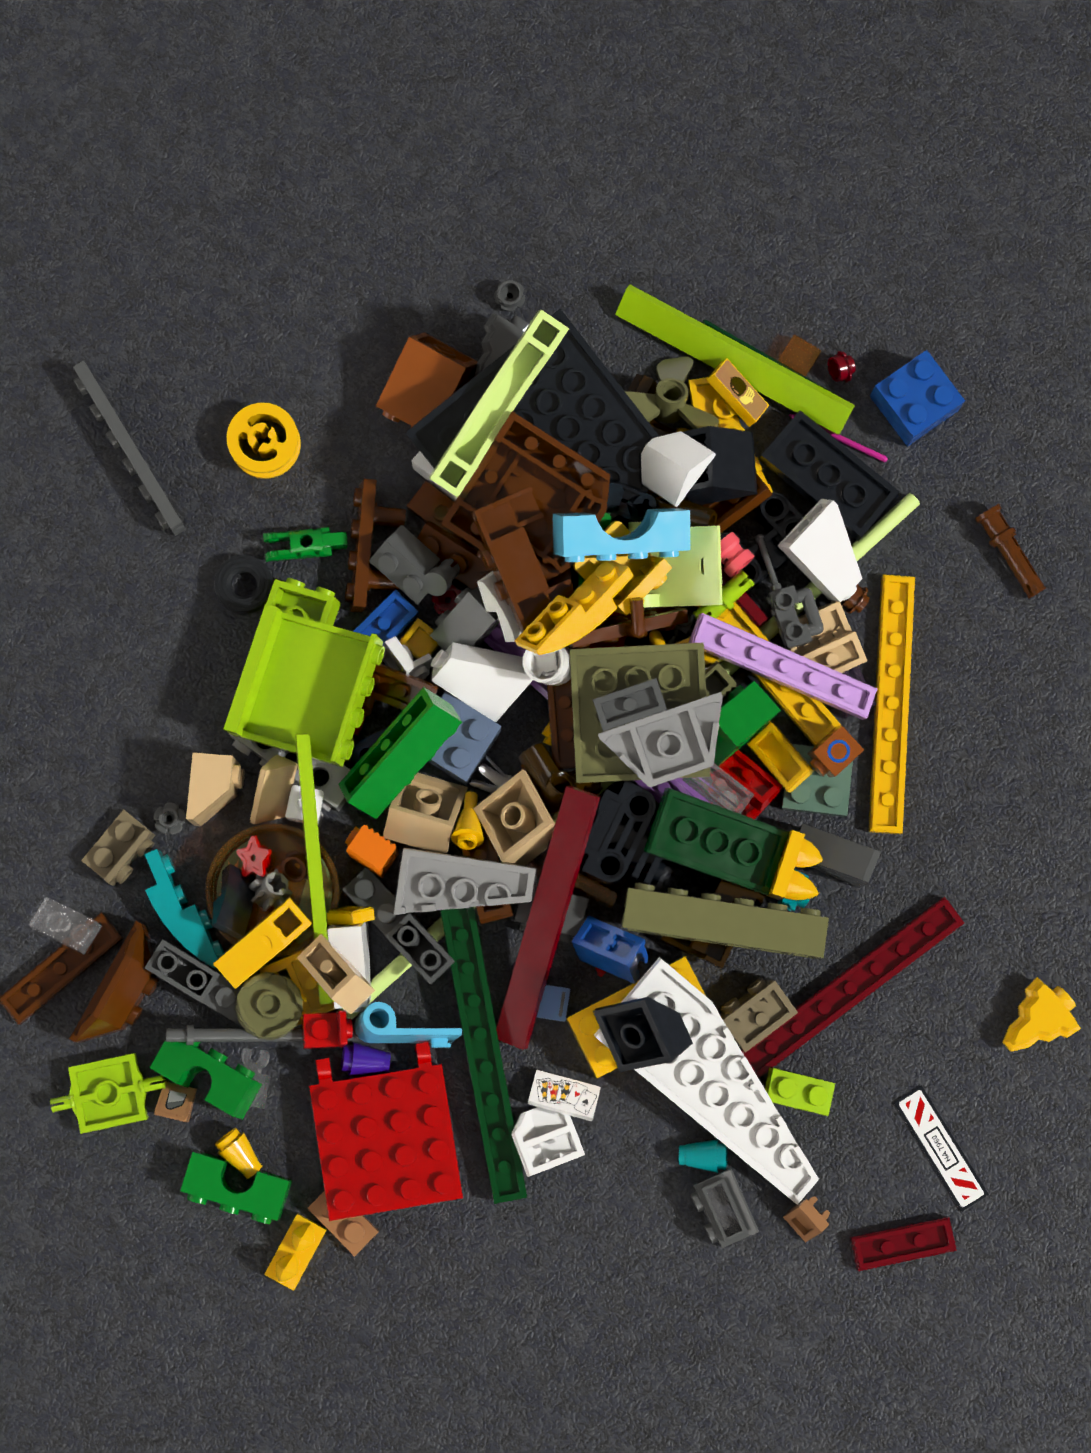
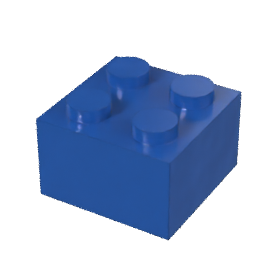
(917, 398)

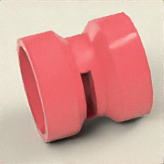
(733, 555)

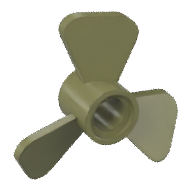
(671, 395)

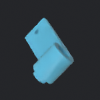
(378, 1025)

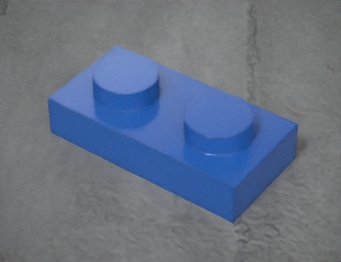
(389, 618)

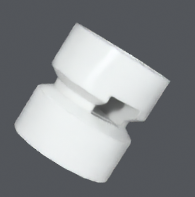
(548, 668)

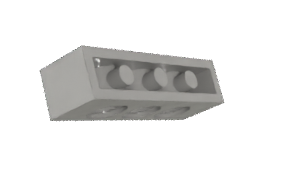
(332, 793)

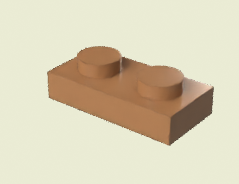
(351, 1232)

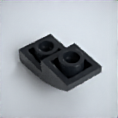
(234, 904)

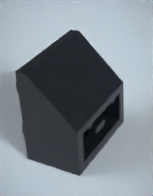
(731, 470)

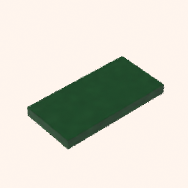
(716, 841)

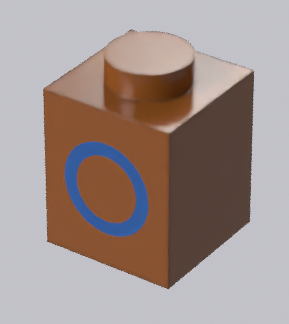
(834, 752)

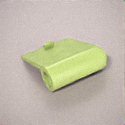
(686, 581)

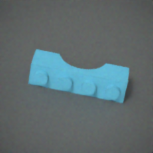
(660, 531)

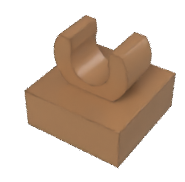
(806, 1219)

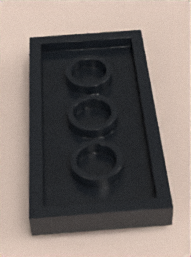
(827, 470)

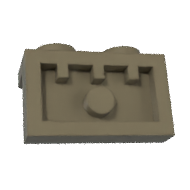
(119, 848)
(757, 1013)

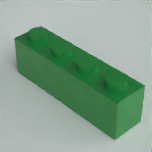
(400, 753)

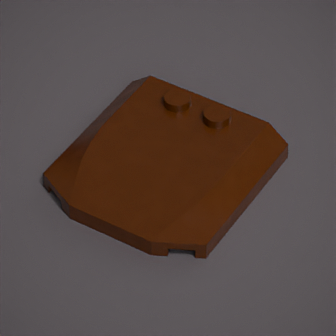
(559, 481)

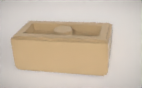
(273, 789)

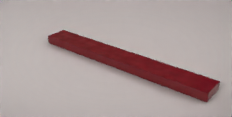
(547, 916)
(855, 984)

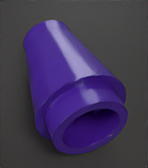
(364, 1060)

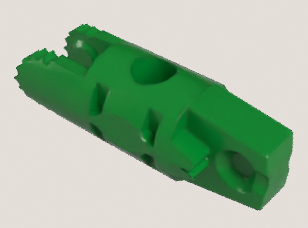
(322, 543)

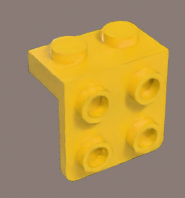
(647, 573)

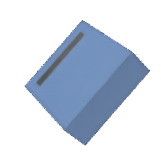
(554, 1003)

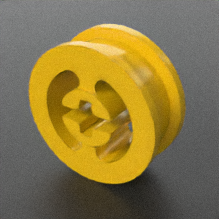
(241, 429)

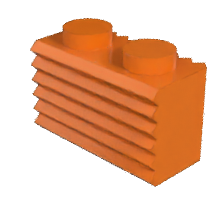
(371, 850)

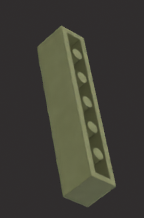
(725, 923)

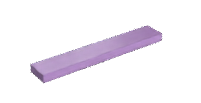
(783, 666)

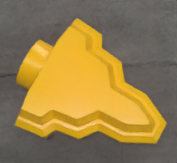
(1042, 1017)

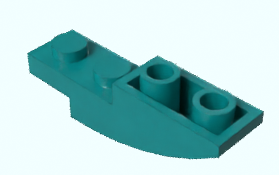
(186, 924)

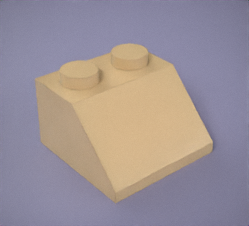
(212, 785)
(425, 813)
(516, 820)

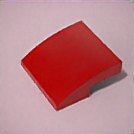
(755, 780)

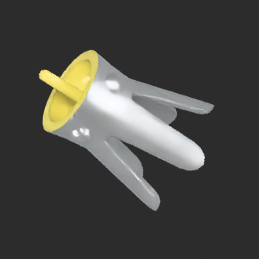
(495, 777)

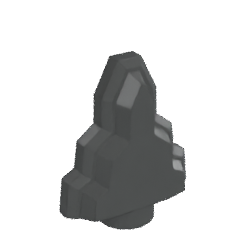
(499, 338)

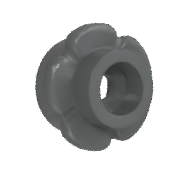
(504, 289)
(175, 825)

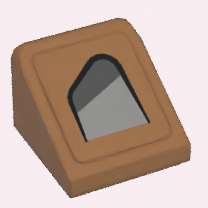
(176, 1102)

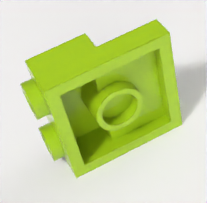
(302, 602)

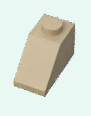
(335, 974)

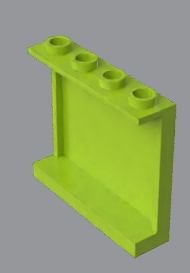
(303, 682)

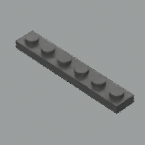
(120, 438)

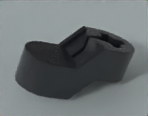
(634, 503)

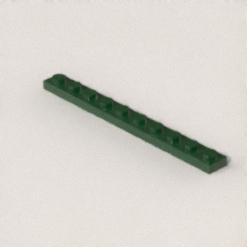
(483, 1054)

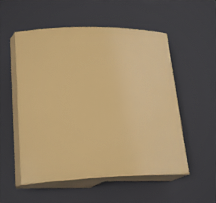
(837, 644)

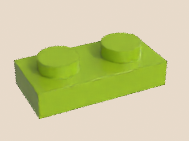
(799, 1091)

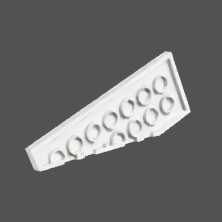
(720, 1087)

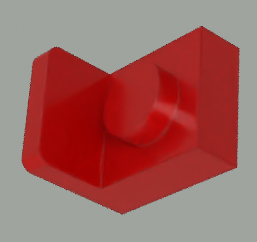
(326, 1030)

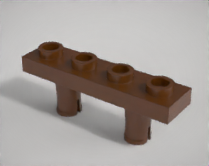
(361, 529)

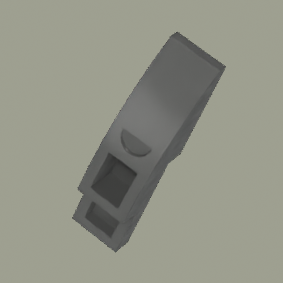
(402, 929)
(194, 979)

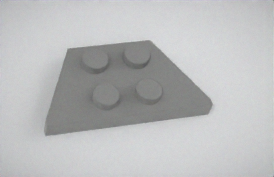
(669, 741)

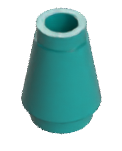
(704, 1155)

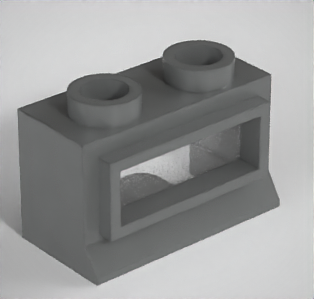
(724, 1208)

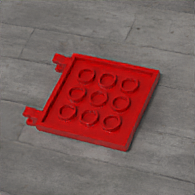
(385, 1139)

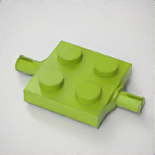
(107, 1093)

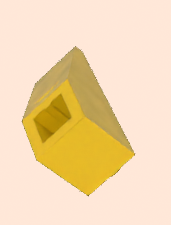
(263, 942)

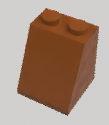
(424, 378)

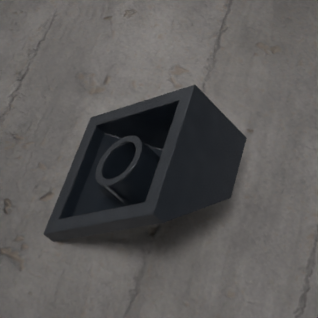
(642, 1033)

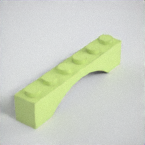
(498, 402)

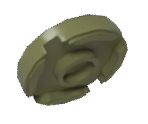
(269, 1006)

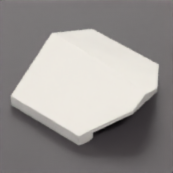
(673, 465)
(545, 1140)

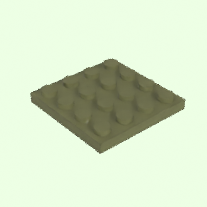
(611, 669)

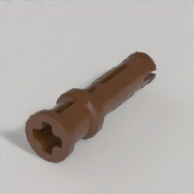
(1003, 538)

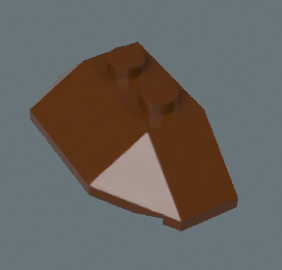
(121, 990)

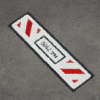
(941, 1148)

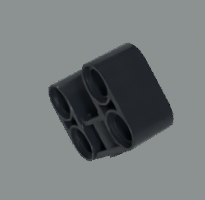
(776, 533)

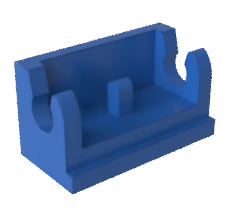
(610, 949)

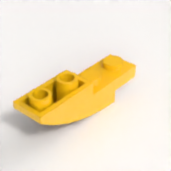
(574, 617)

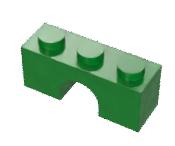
(231, 1087)
(207, 1181)

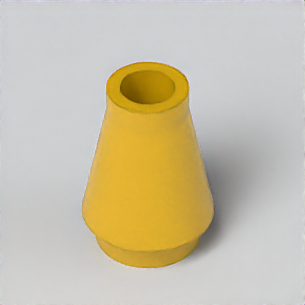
(238, 1152)

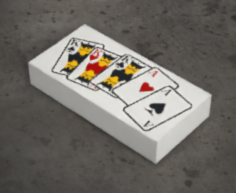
(564, 1095)

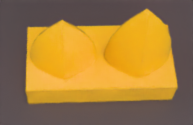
(789, 882)
(295, 1251)

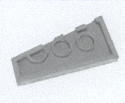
(448, 881)

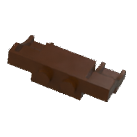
(513, 558)

